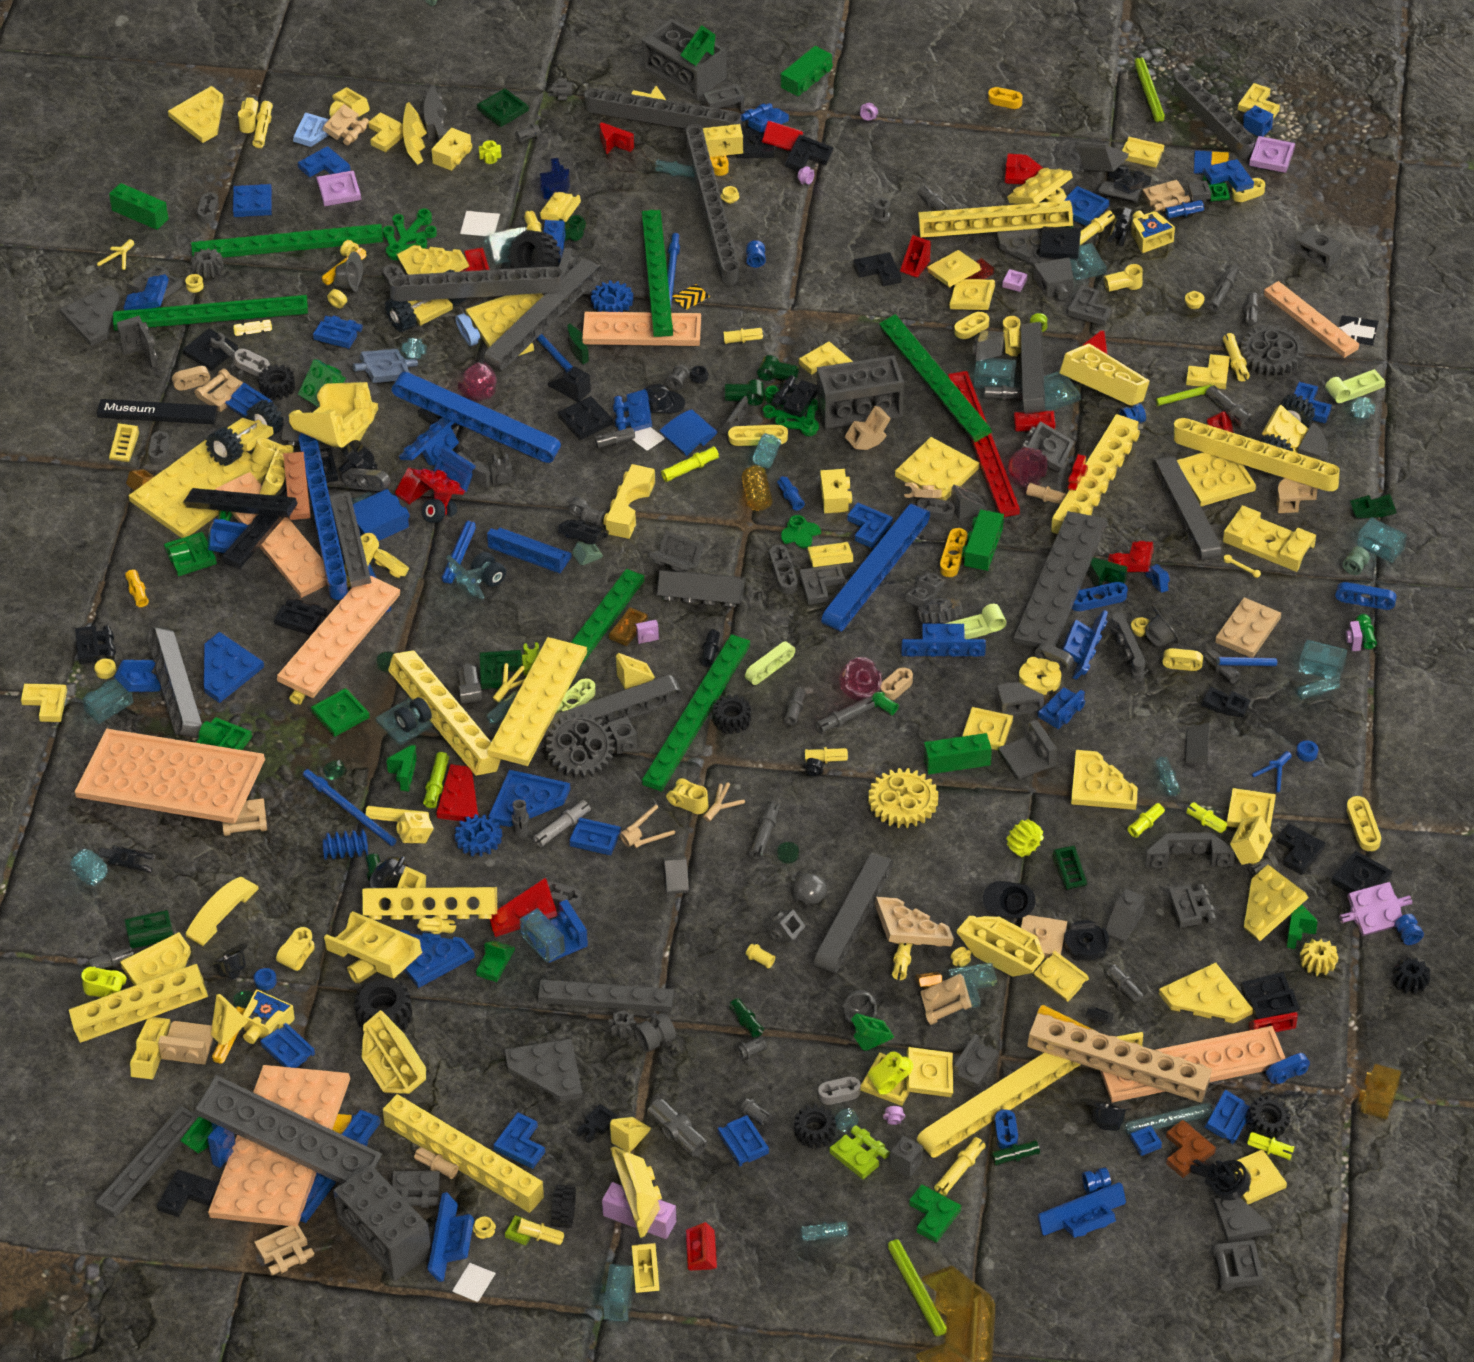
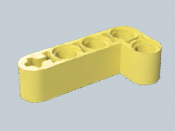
(271, 456)

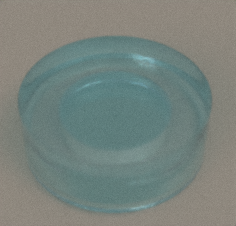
(846, 1119)

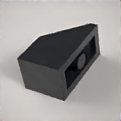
(572, 383)

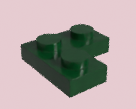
(493, 665)

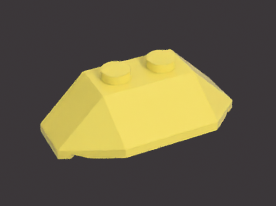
(1002, 944)
(391, 1056)
(638, 1188)

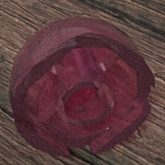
(478, 382)
(1027, 466)
(860, 678)

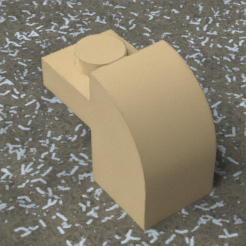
(868, 433)
(1291, 493)

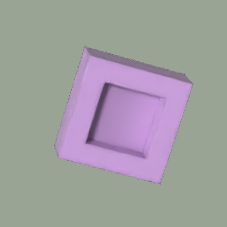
(1014, 280)
(647, 631)
(1354, 636)

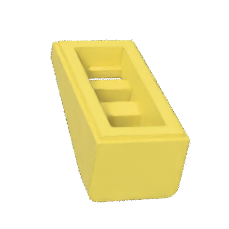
(353, 100)
(127, 430)

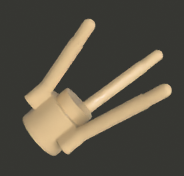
(632, 834)

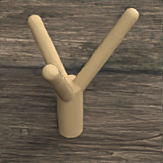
(717, 805)

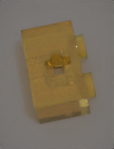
(1380, 1091)

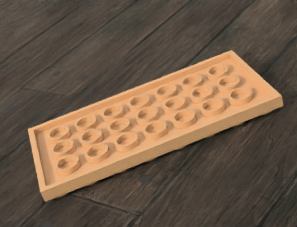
(170, 775)
(261, 1183)

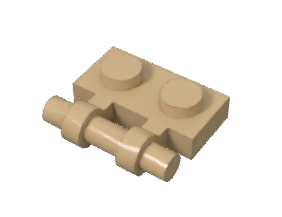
(341, 121)
(1165, 195)
(282, 1243)

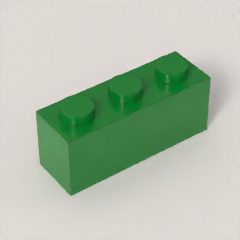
(806, 71)
(138, 206)
(983, 539)
(957, 753)

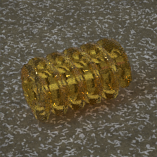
(756, 488)

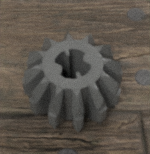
(207, 263)

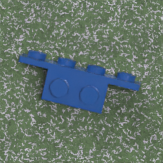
(431, 442)
(943, 641)
(1081, 642)
(1084, 1213)
(450, 1238)

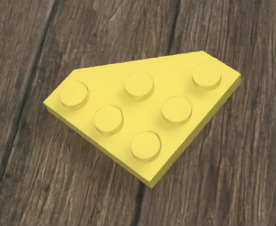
(200, 114)
(432, 260)
(1100, 784)
(1270, 902)
(157, 960)
(1207, 995)

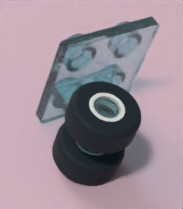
(482, 568)
(406, 720)

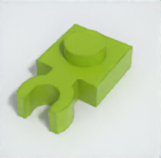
(529, 657)

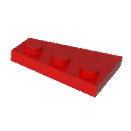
(458, 795)
(509, 915)

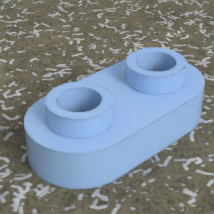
(467, 330)

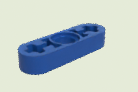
(1109, 592)
(1379, 603)

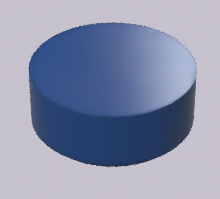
(1307, 751)
(265, 979)

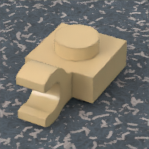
(926, 492)

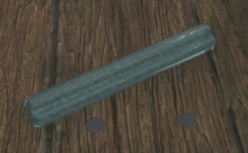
(1170, 1118)

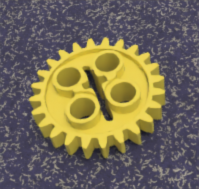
(903, 797)

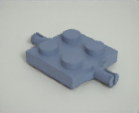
(384, 365)

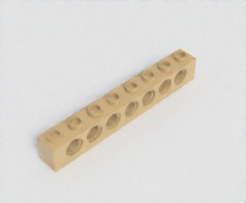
(1128, 1066)

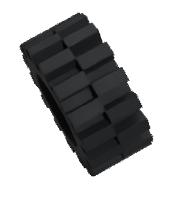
(276, 374)
(729, 723)
(1272, 1107)
(815, 1137)
(563, 1206)

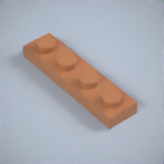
(297, 484)

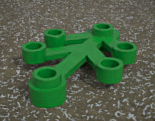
(424, 218)
(807, 425)

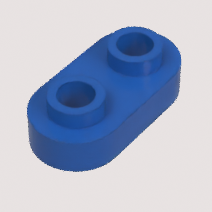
(1288, 1068)

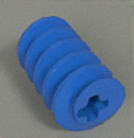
(345, 844)

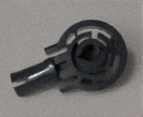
(358, 457)
(1223, 1177)

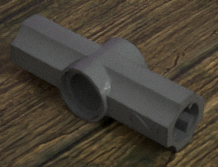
(677, 1127)

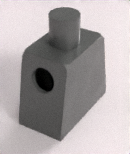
(1054, 277)

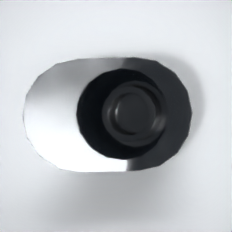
(663, 400)
(388, 873)
(1009, 899)
(231, 962)
(1106, 1115)

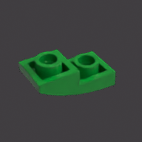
(1218, 191)

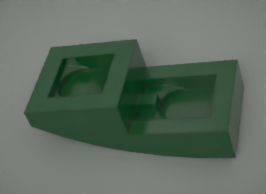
(576, 344)
(1378, 507)

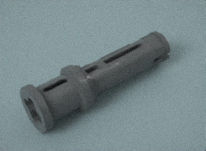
(1235, 411)

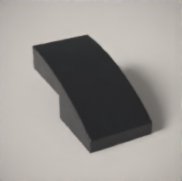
(1226, 704)

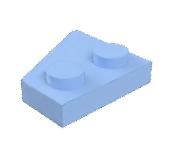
(310, 130)

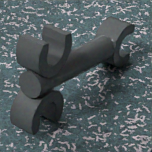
(228, 350)

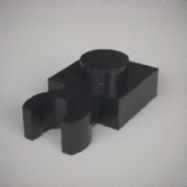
(596, 1121)

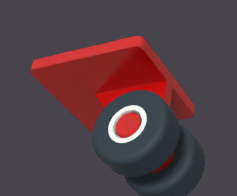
(443, 487)

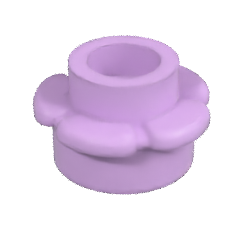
(868, 115)
(805, 175)
(894, 1115)

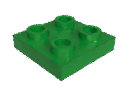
(318, 376)
(190, 554)
(223, 734)

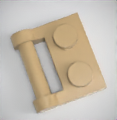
(222, 393)
(250, 818)
(944, 994)

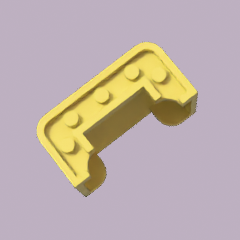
(341, 416)

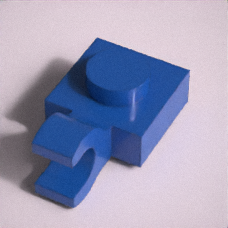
(1159, 578)

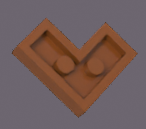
(1191, 1147)

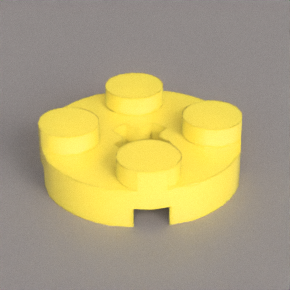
(1038, 666)

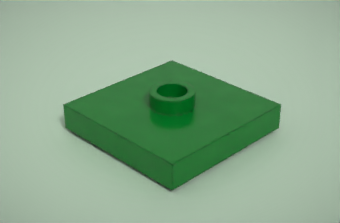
(340, 712)

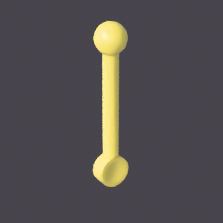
(1228, 559)

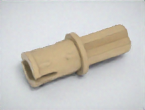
(1045, 493)
(436, 1162)

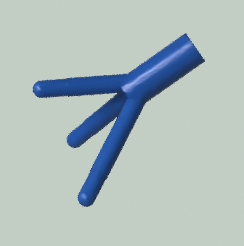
(1278, 765)

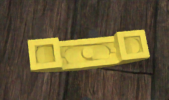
(218, 907)

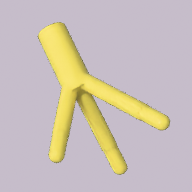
(119, 250)
(508, 685)

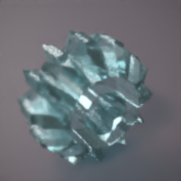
(766, 450)
(89, 867)

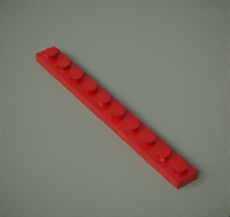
(988, 454)

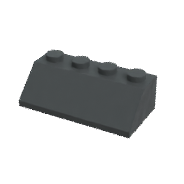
(701, 586)

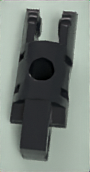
(1121, 227)
(118, 855)

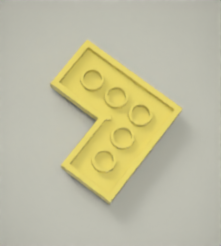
(498, 315)

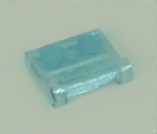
(1090, 261)

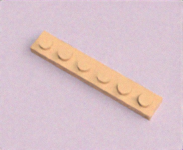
(1311, 319)

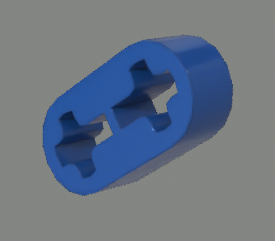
(1002, 1130)

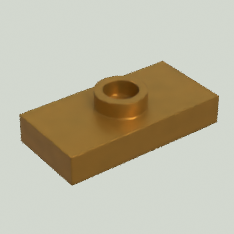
(626, 627)

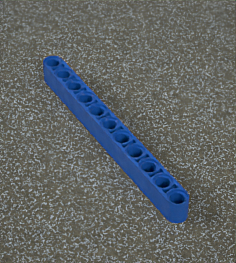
(323, 518)

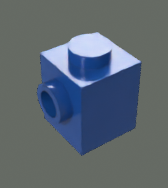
(1258, 121)

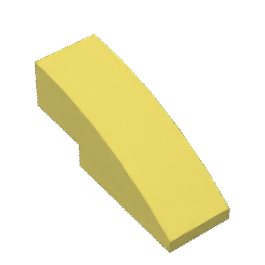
(147, 1053)

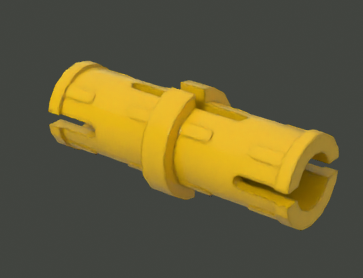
(136, 588)

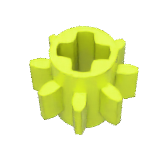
(490, 152)

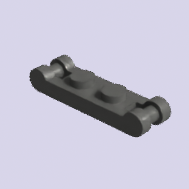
(1131, 649)

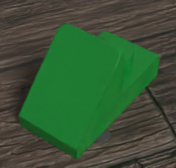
(701, 42)
(403, 765)
(1301, 922)
(495, 960)
(870, 1031)

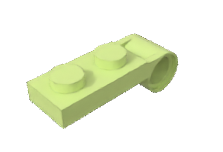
(1354, 387)
(982, 624)

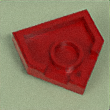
(1020, 168)

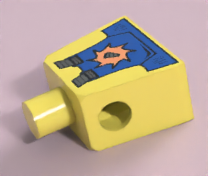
(1151, 231)
(265, 1016)

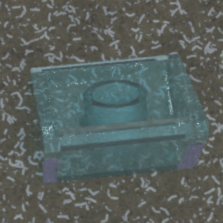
(501, 242)

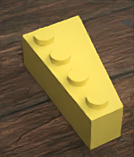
(1104, 374)

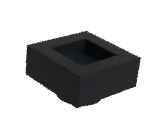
(1099, 1016)

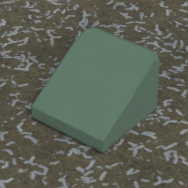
(586, 553)

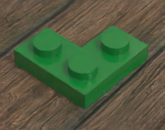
(938, 1209)

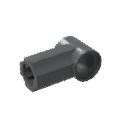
(469, 687)

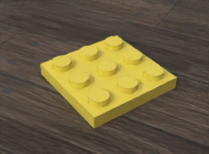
(937, 466)
(1215, 478)

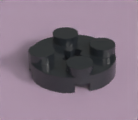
(1086, 951)

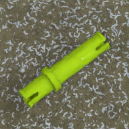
(434, 786)

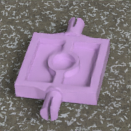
(1375, 908)

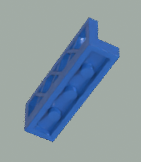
(528, 549)

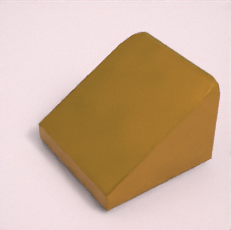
(138, 478)

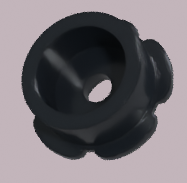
(699, 374)
(813, 766)

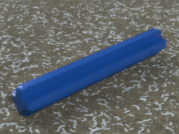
(459, 549)

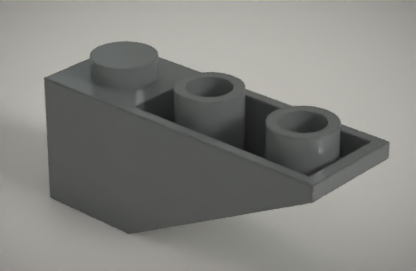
(988, 345)

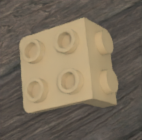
(186, 1042)

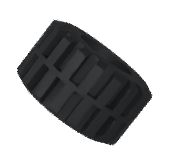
(524, 245)
(382, 993)

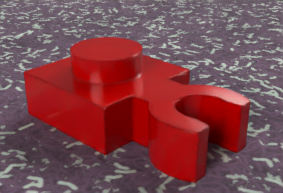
(1079, 469)

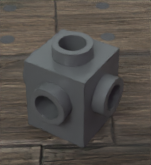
(785, 925)

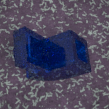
(555, 181)

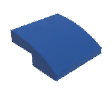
(688, 431)

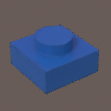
(1146, 1140)

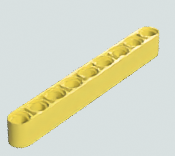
(1256, 454)
(983, 1107)

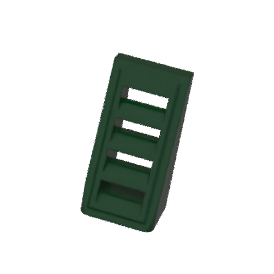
(1069, 852)

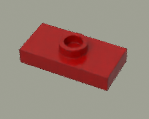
(1024, 421)

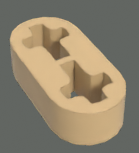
(191, 378)
(894, 681)

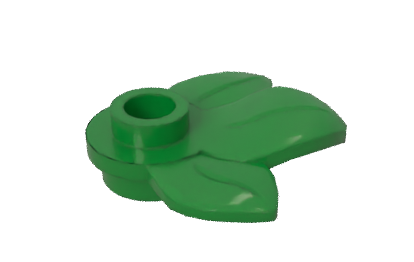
(800, 532)

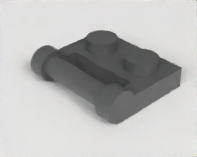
(1245, 1262)

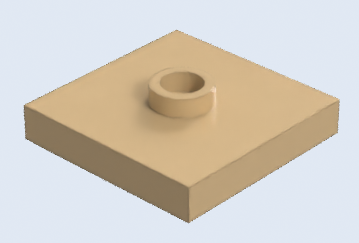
(1048, 931)

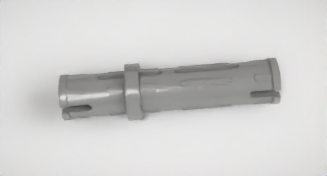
(568, 818)

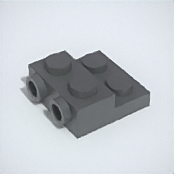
(1051, 443)

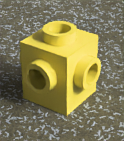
(414, 827)

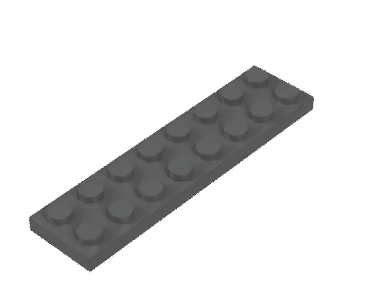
(1060, 579)
(284, 1131)

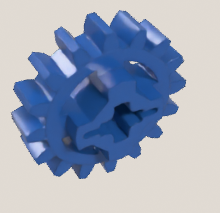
(612, 297)
(478, 835)

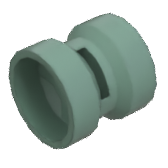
(1356, 560)

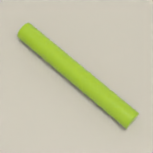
(1182, 395)

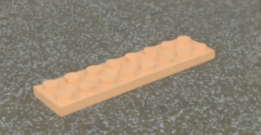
(285, 545)
(337, 636)
(1225, 1055)

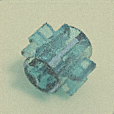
(414, 348)
(1362, 408)

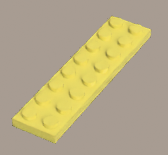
(537, 701)

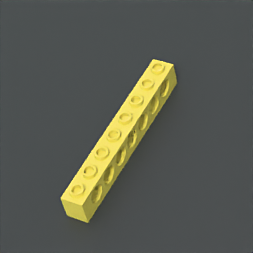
(995, 218)
(1101, 469)
(446, 712)
(465, 1152)

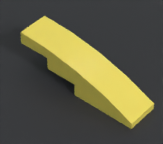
(413, 131)

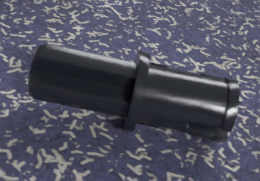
(709, 648)

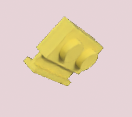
(1143, 151)
(560, 207)
(830, 554)
(1061, 976)

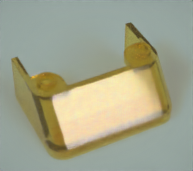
(969, 1318)

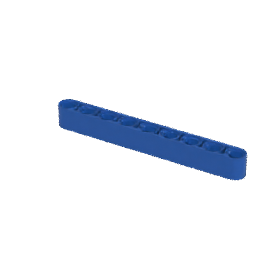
(476, 417)
(875, 567)

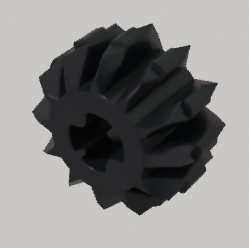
(1411, 975)

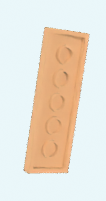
(637, 329)

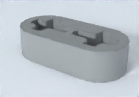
(250, 362)
(839, 1090)

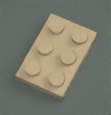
(1248, 627)

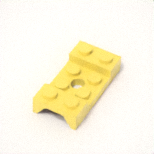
(1249, 533)
(388, 948)

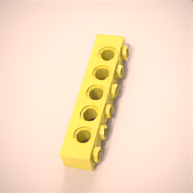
(486, 895)
(138, 1003)

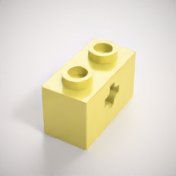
(724, 140)
(451, 149)
(834, 490)
(1251, 840)

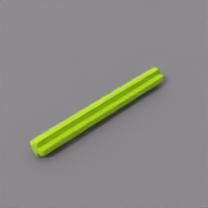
(1149, 89)
(917, 1287)

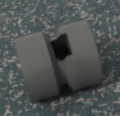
(653, 1032)

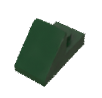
(1106, 571)

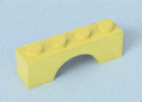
(636, 484)

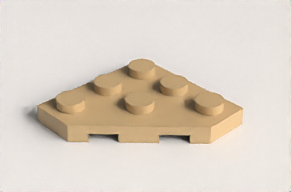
(910, 926)

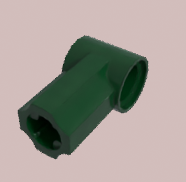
(772, 368)
(752, 390)

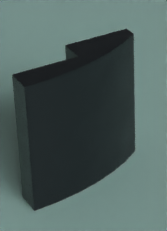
(1270, 996)

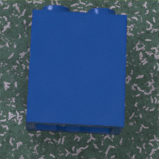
(381, 515)

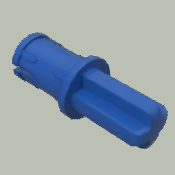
(1184, 209)
(790, 493)

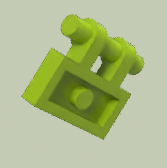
(857, 1158)

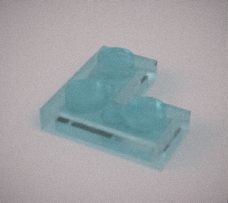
(976, 977)

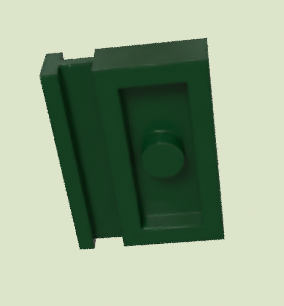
(148, 929)

